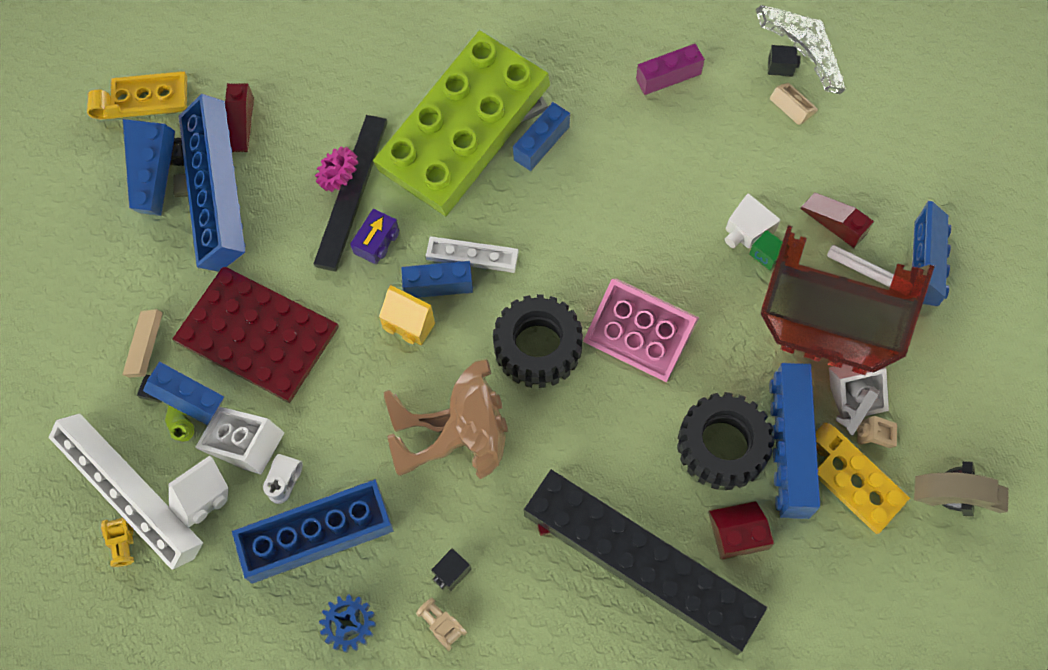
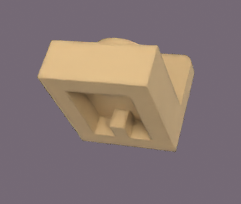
(877, 431)

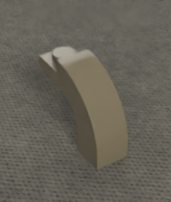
(963, 489)

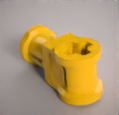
(118, 536)

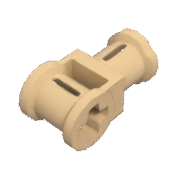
(444, 627)

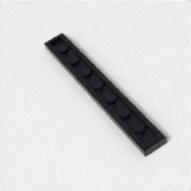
(350, 195)

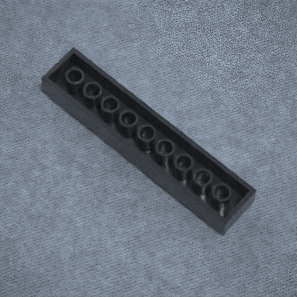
(645, 562)

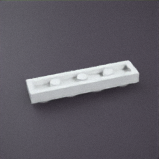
(478, 254)

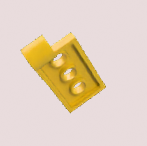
(104, 106)
(833, 444)

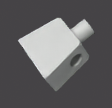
(749, 223)

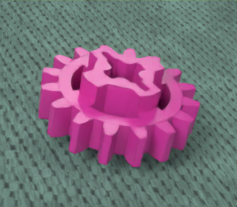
(336, 169)

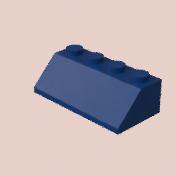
(932, 248)

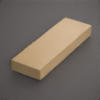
(142, 343)

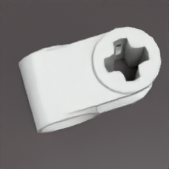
(282, 475)

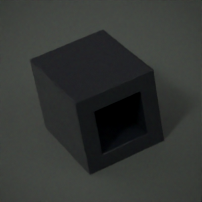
(783, 60)
(450, 570)

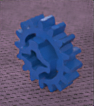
(342, 632)

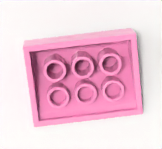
(640, 329)

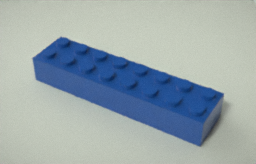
(211, 184)

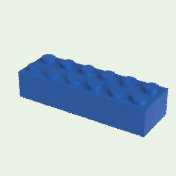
(795, 441)
(312, 531)

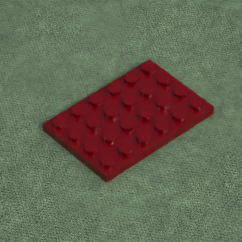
(256, 333)

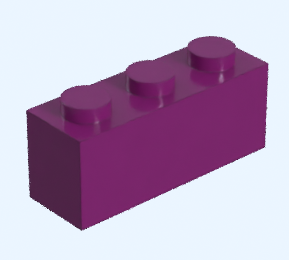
(670, 69)

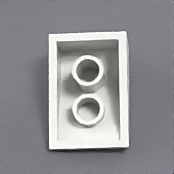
(240, 439)

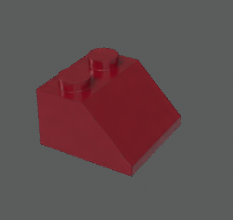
(740, 530)

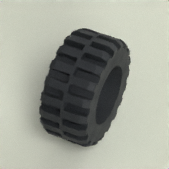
(532, 313)
(735, 413)

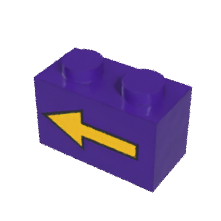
(375, 236)

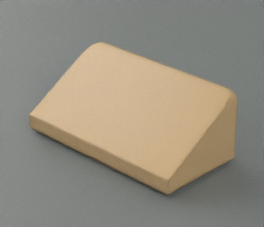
(793, 103)

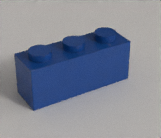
(541, 136)
(437, 279)
(183, 393)

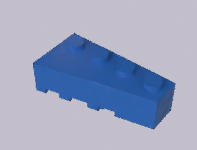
(147, 164)

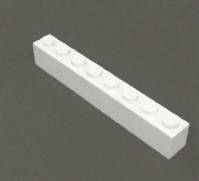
(125, 490)

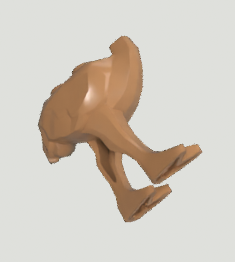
(469, 421)

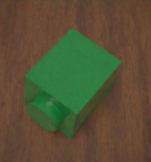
(766, 249)

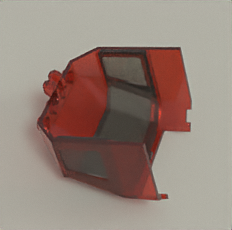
(841, 316)

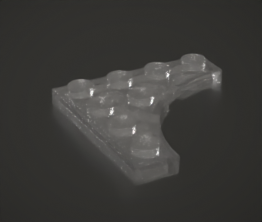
(809, 39)

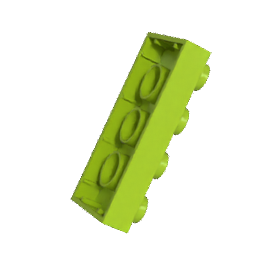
(462, 122)

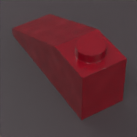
(239, 111)
(839, 218)

